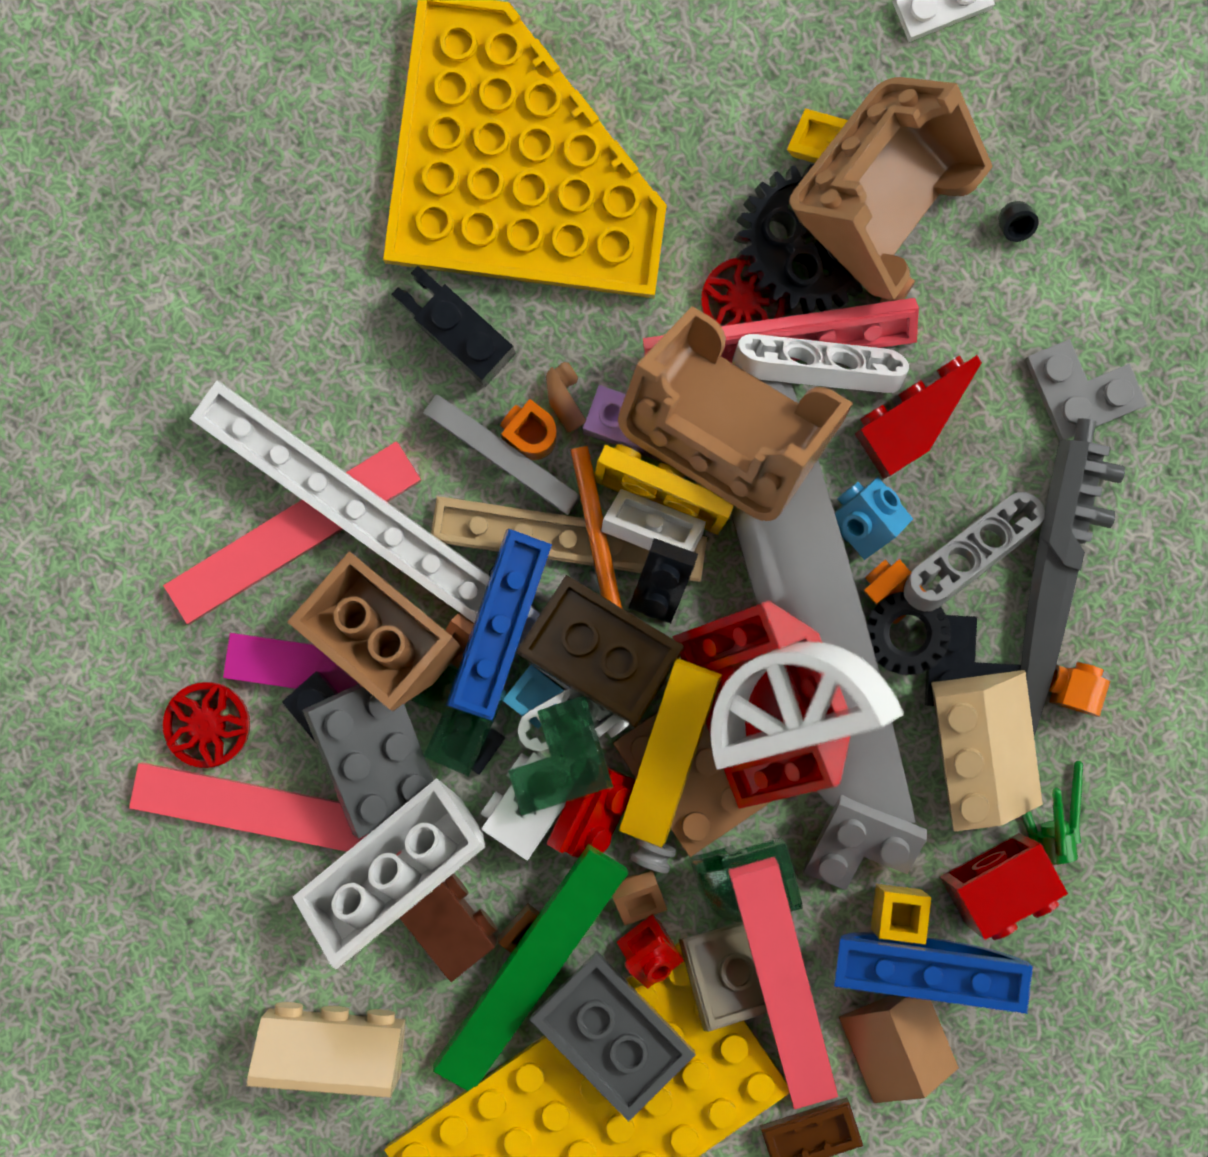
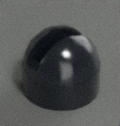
(1018, 221)

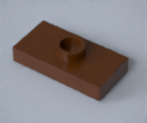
(814, 1132)

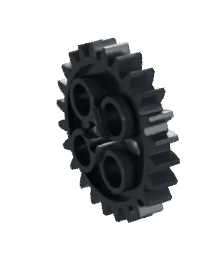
(773, 257)

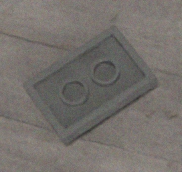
(368, 755)
(612, 1035)

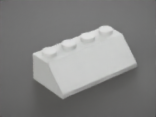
(375, 886)

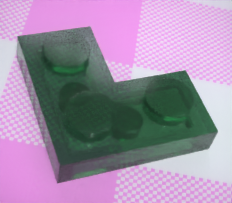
(458, 733)
(574, 764)

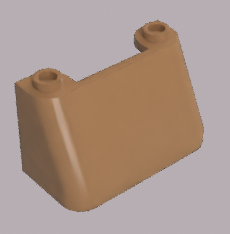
(886, 173)
(724, 422)

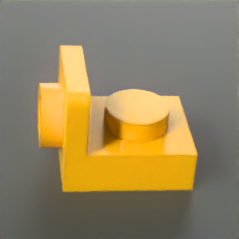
(814, 135)

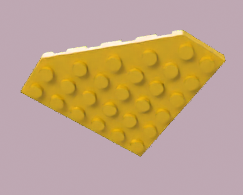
(511, 165)

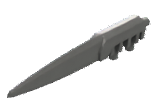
(1060, 555)

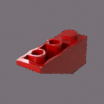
(912, 427)

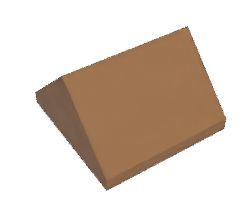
(899, 1048)

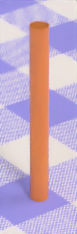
(594, 520)

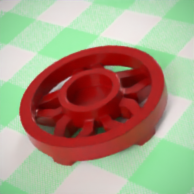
(740, 298)
(206, 725)

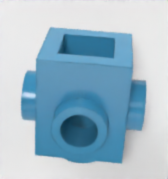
(870, 516)

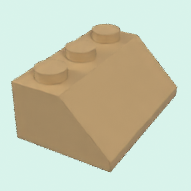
(987, 749)
(328, 1051)

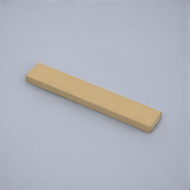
(485, 525)

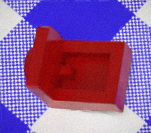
(649, 952)

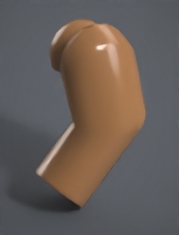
(560, 398)

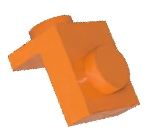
(886, 581)

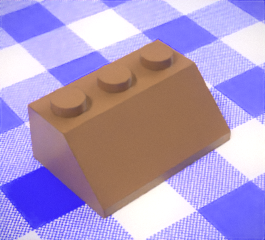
(375, 633)

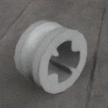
(652, 856)

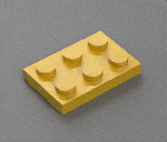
(663, 484)

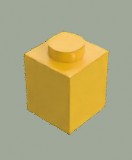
(900, 913)

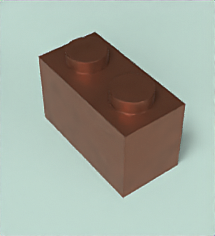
(451, 928)

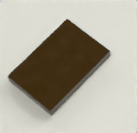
(600, 650)

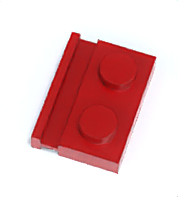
(592, 817)

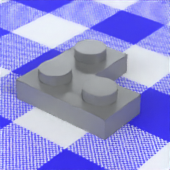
(1071, 396)
(862, 832)

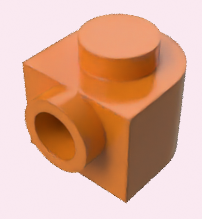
(530, 430)
(1079, 688)

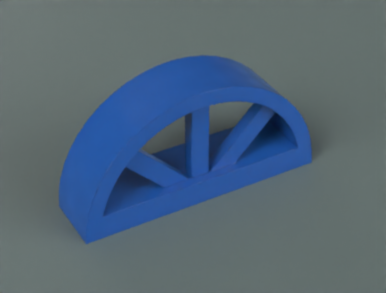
(934, 971)

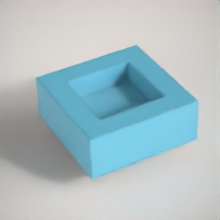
(530, 691)

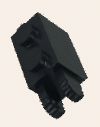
(458, 329)

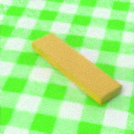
(670, 752)

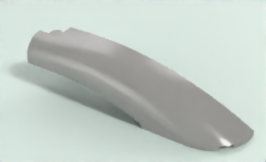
(806, 572)

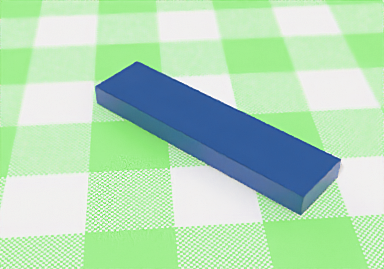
(499, 625)

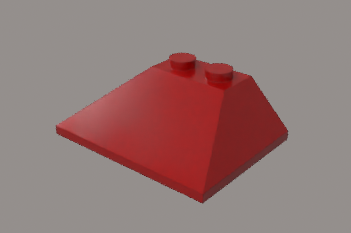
(729, 645)

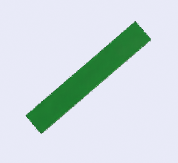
(530, 968)

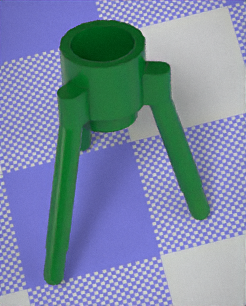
(1060, 836)

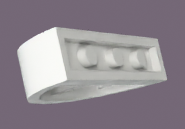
(839, 666)

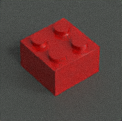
(1004, 887)

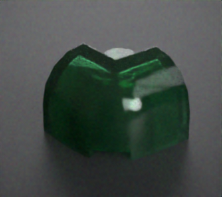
(714, 880)

